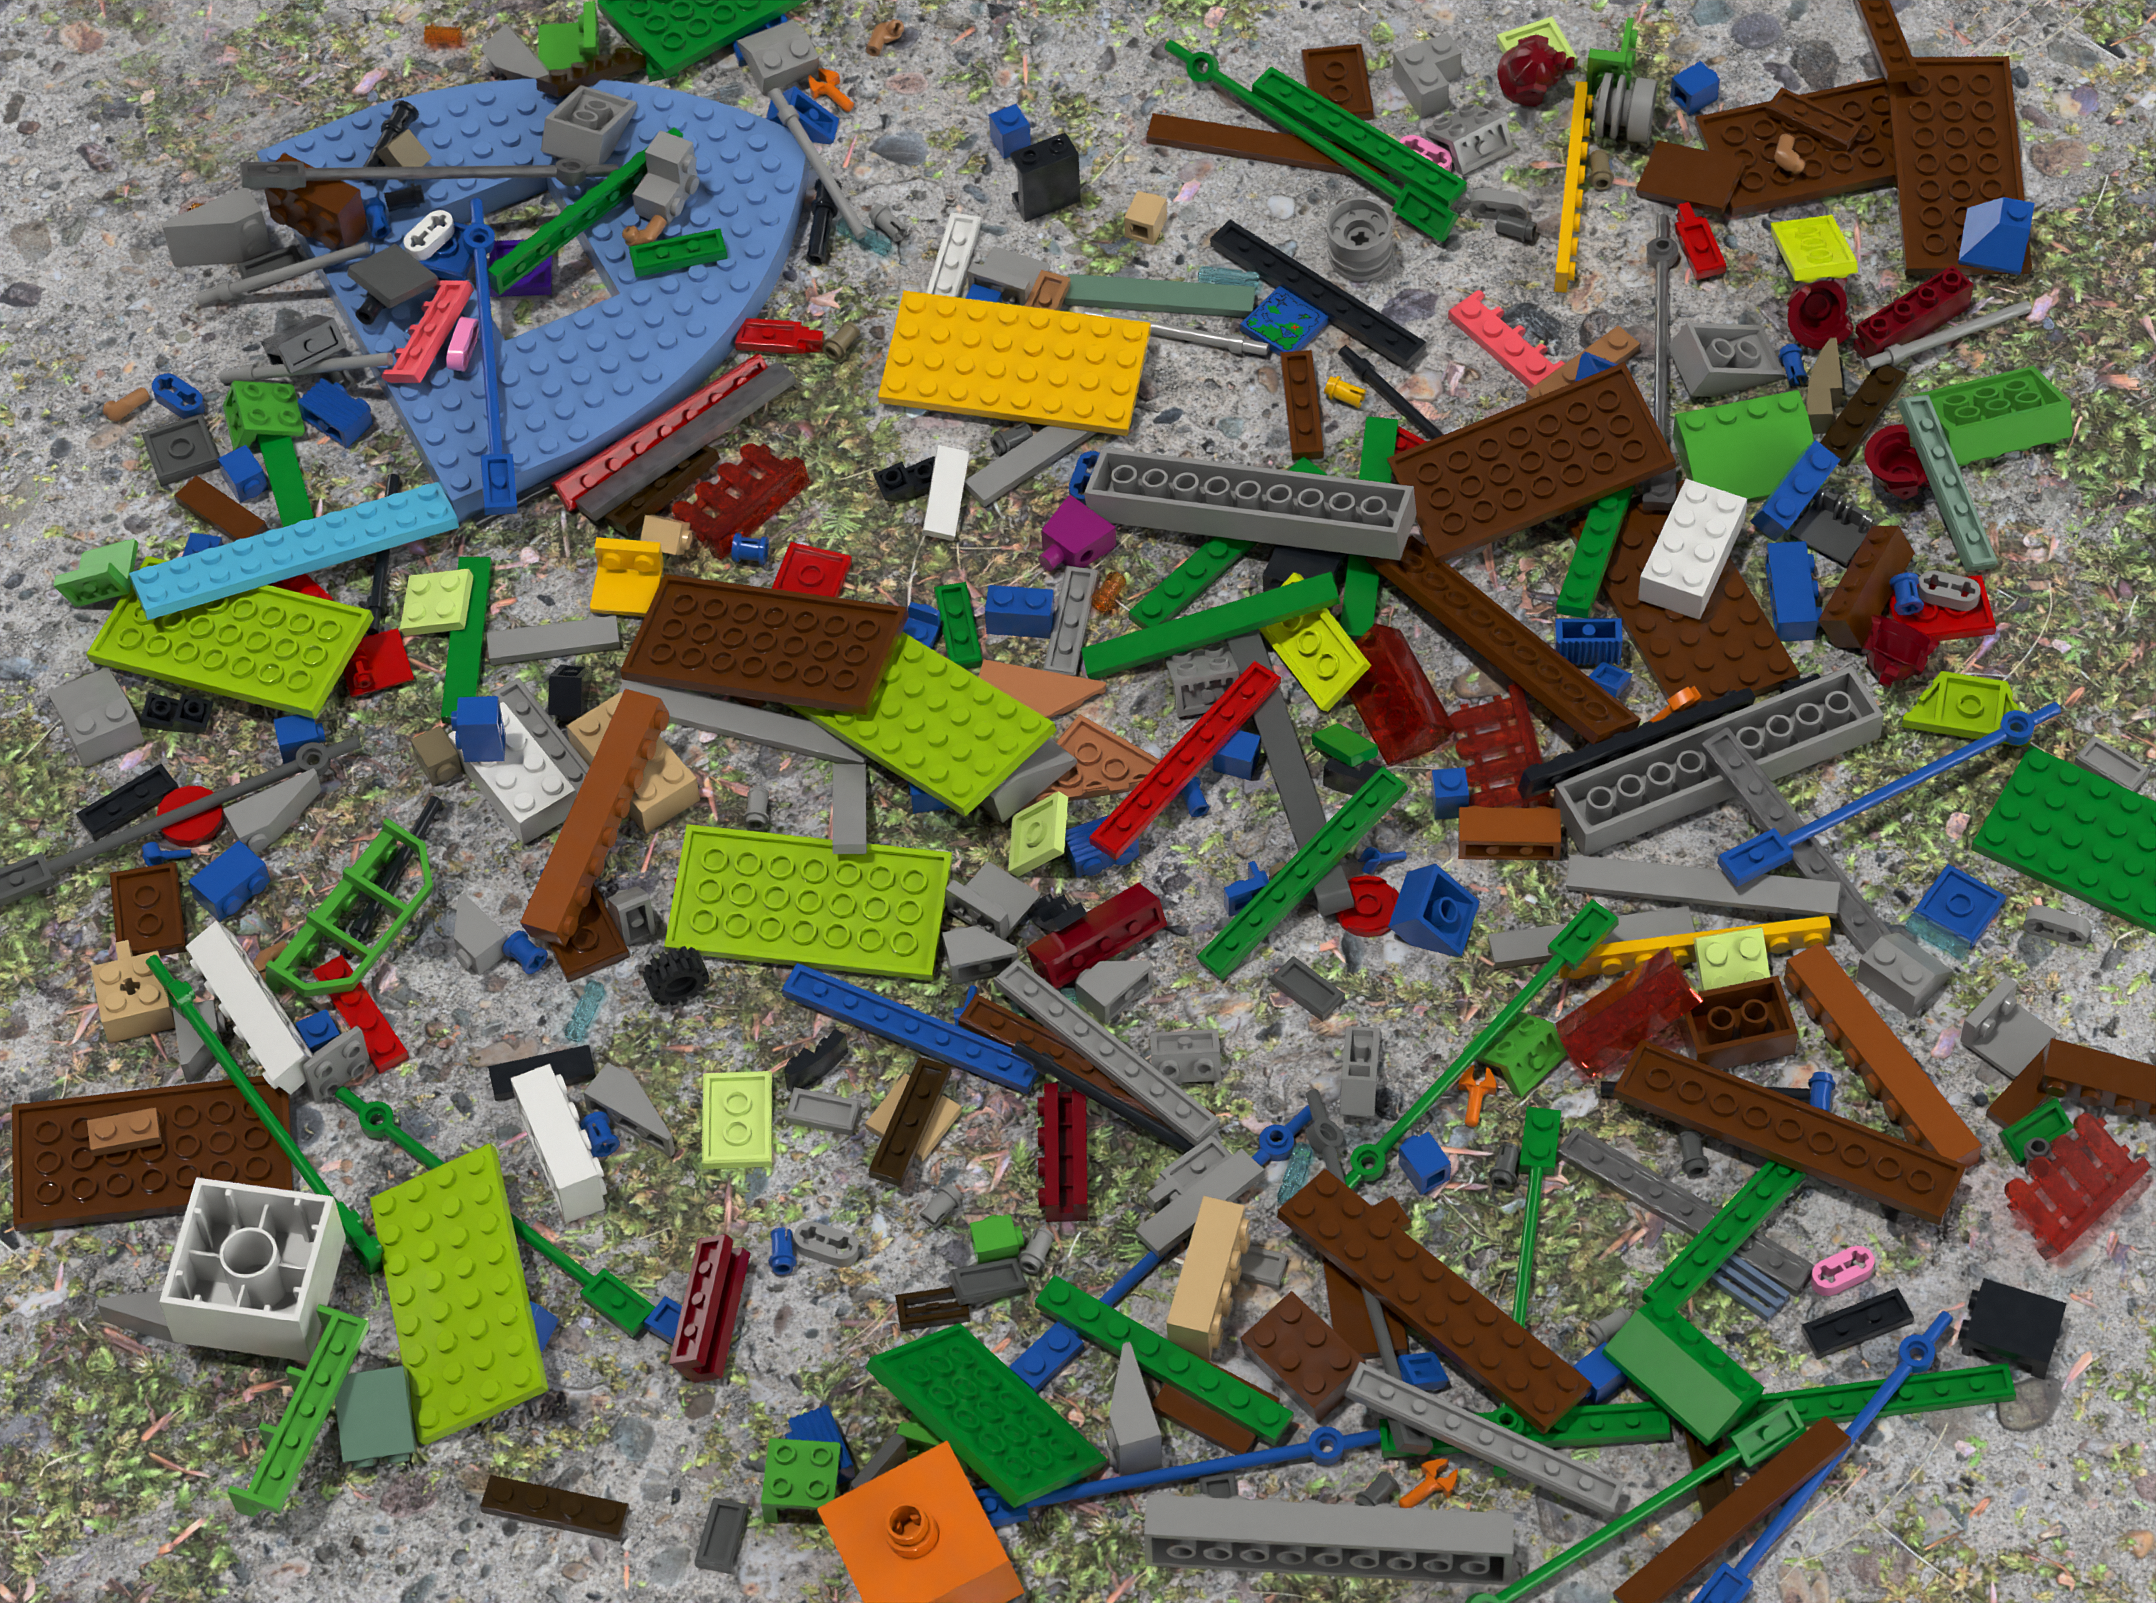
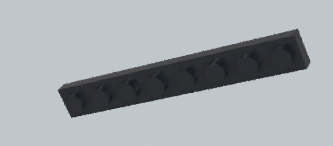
(1318, 292)
(1543, 777)

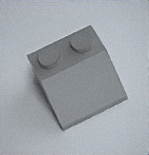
(779, 55)
(1901, 973)

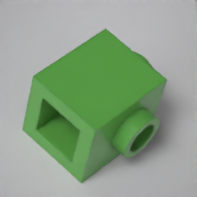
(995, 1239)

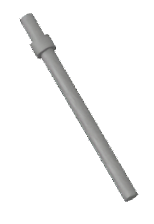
(789, 117)
(229, 290)
(1235, 343)
(1896, 354)
(254, 373)

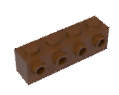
(1866, 586)
(2098, 1079)

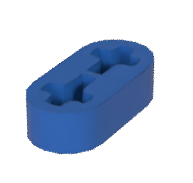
(182, 392)
(1080, 476)

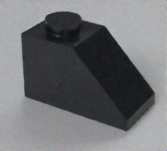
(569, 691)

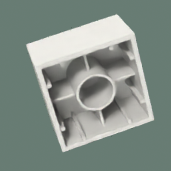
(252, 1269)

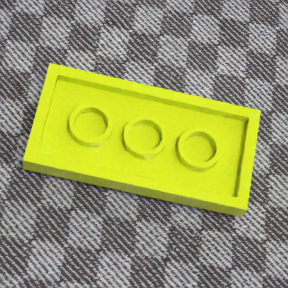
(1814, 248)
(1318, 653)

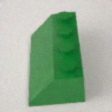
(1683, 1371)

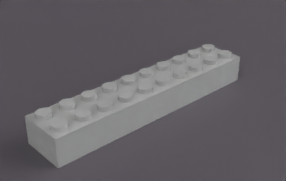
(1252, 503)
(1679, 779)
(1329, 1539)

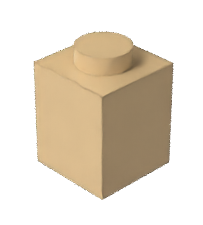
(1145, 217)
(671, 533)

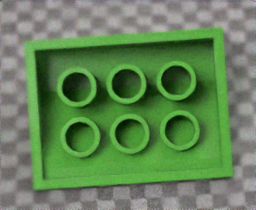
(2001, 414)
(1743, 443)

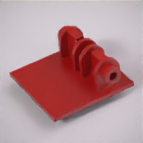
(378, 664)

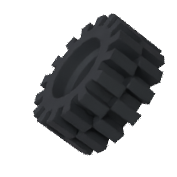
(676, 976)

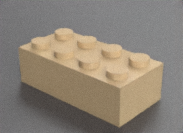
(666, 784)
(1208, 1277)

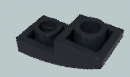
(905, 483)
(174, 715)
(1346, 779)
(1055, 912)
(812, 1066)

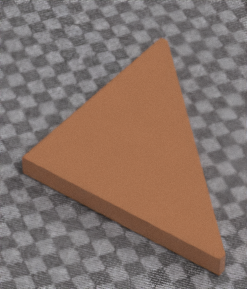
(1039, 689)
(1104, 763)

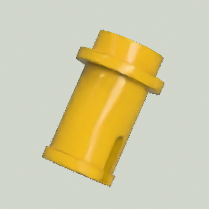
(1344, 391)

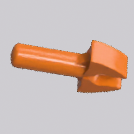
(831, 78)
(1680, 701)
(1476, 1093)
(1431, 1484)

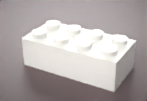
(1692, 549)
(526, 786)
(559, 1142)

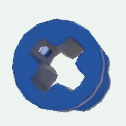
(750, 549)
(1906, 593)
(525, 952)
(601, 1120)

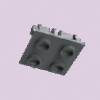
(1834, 526)

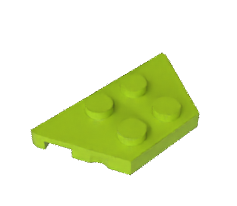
(1962, 706)

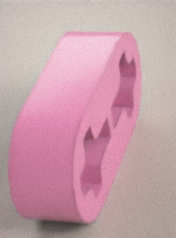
(1429, 150)
(462, 344)
(1844, 1274)

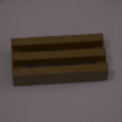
(932, 1313)

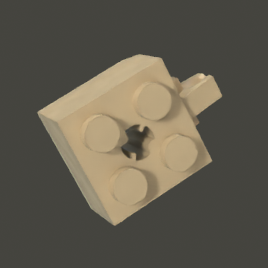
(130, 996)

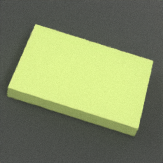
(737, 1120)

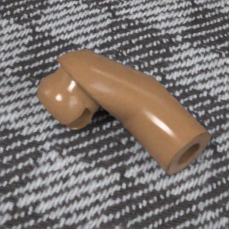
(884, 34)
(1786, 157)
(649, 234)
(118, 410)
(270, 953)

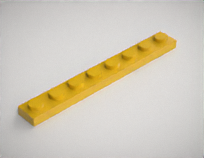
(1572, 196)
(1628, 955)

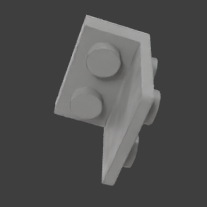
(1473, 136)
(1007, 273)
(1201, 677)
(991, 900)
(2005, 1031)
(336, 1064)

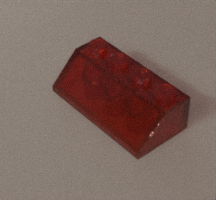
(1397, 698)
(1627, 1012)

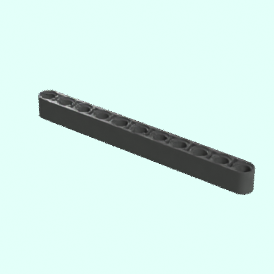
(1290, 773)

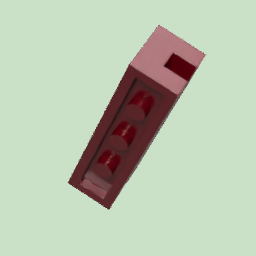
(1915, 313)
(1097, 935)
(1065, 1155)
(709, 1308)

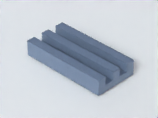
(1770, 1287)

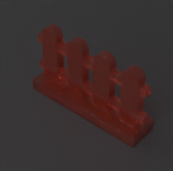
(755, 506)
(1496, 741)
(2091, 1181)

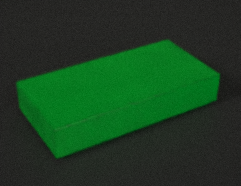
(1345, 745)
(2044, 1122)

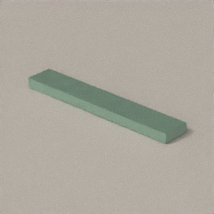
(1160, 295)
(1947, 483)

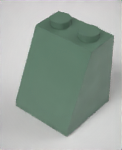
(376, 1417)

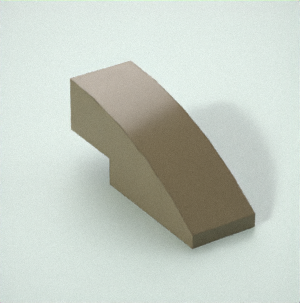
(1824, 388)

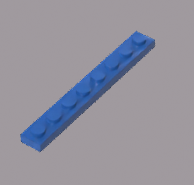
(909, 1027)

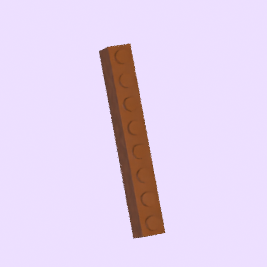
(595, 818)
(1878, 1056)

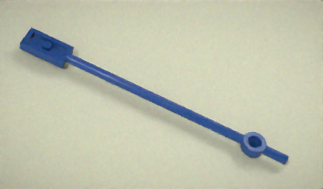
(496, 467)
(1774, 850)
(1062, 1344)
(1003, 1513)
(1732, 1584)

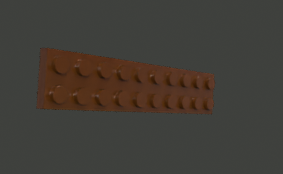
(1507, 643)
(1790, 1132)
(1434, 1301)

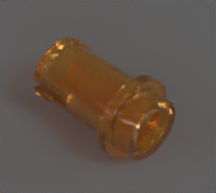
(442, 35)
(1105, 597)

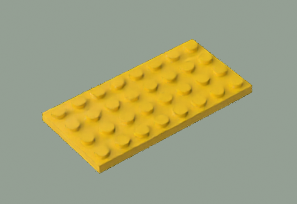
(1015, 363)

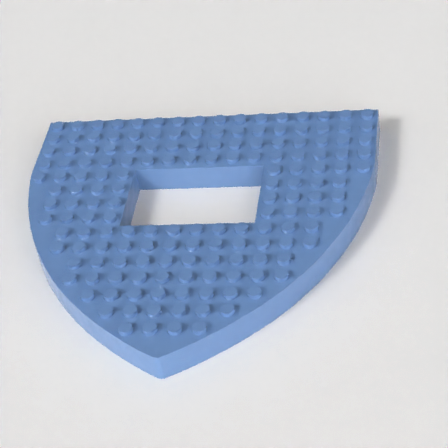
(606, 366)

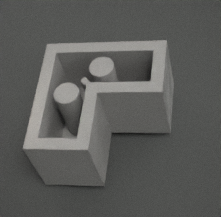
(1425, 72)
(669, 178)

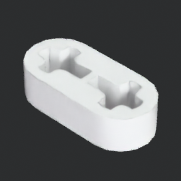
(431, 237)

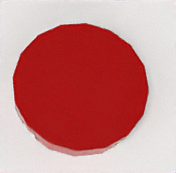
(193, 829)
(1369, 916)

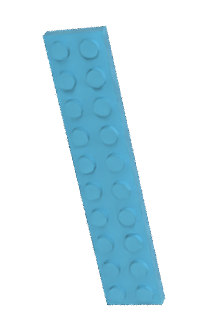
(293, 550)

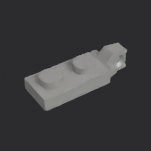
(1186, 1172)

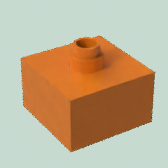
(920, 1536)

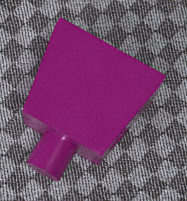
(1075, 536)

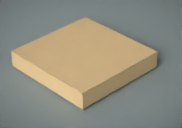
(943, 1118)

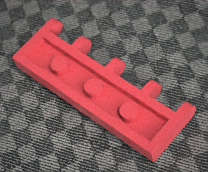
(430, 332)
(1502, 341)

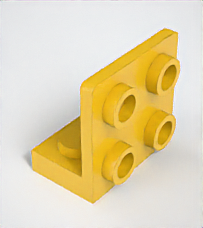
(626, 576)

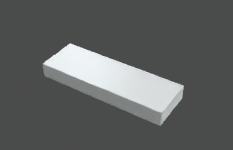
(945, 493)

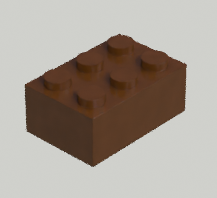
(321, 210)
(1740, 1025)
(1302, 1356)

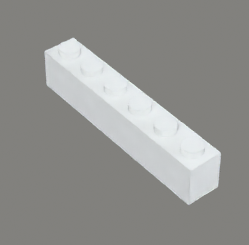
(251, 1006)

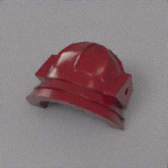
(1530, 69)
(1819, 313)
(1895, 462)
(1896, 650)

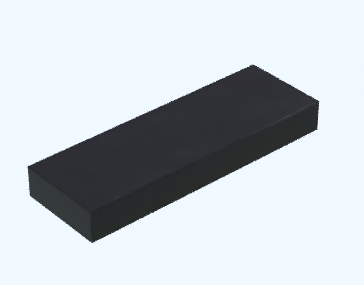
(126, 802)
(572, 1063)
(1857, 1323)

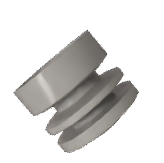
(1625, 108)
(1359, 238)

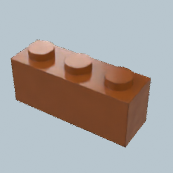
(1509, 833)

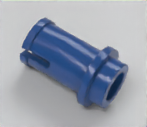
(376, 217)
(1791, 357)
(1194, 798)
(1821, 1088)
(782, 1256)

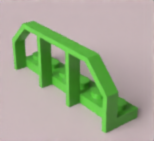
(341, 899)
(312, 1399)

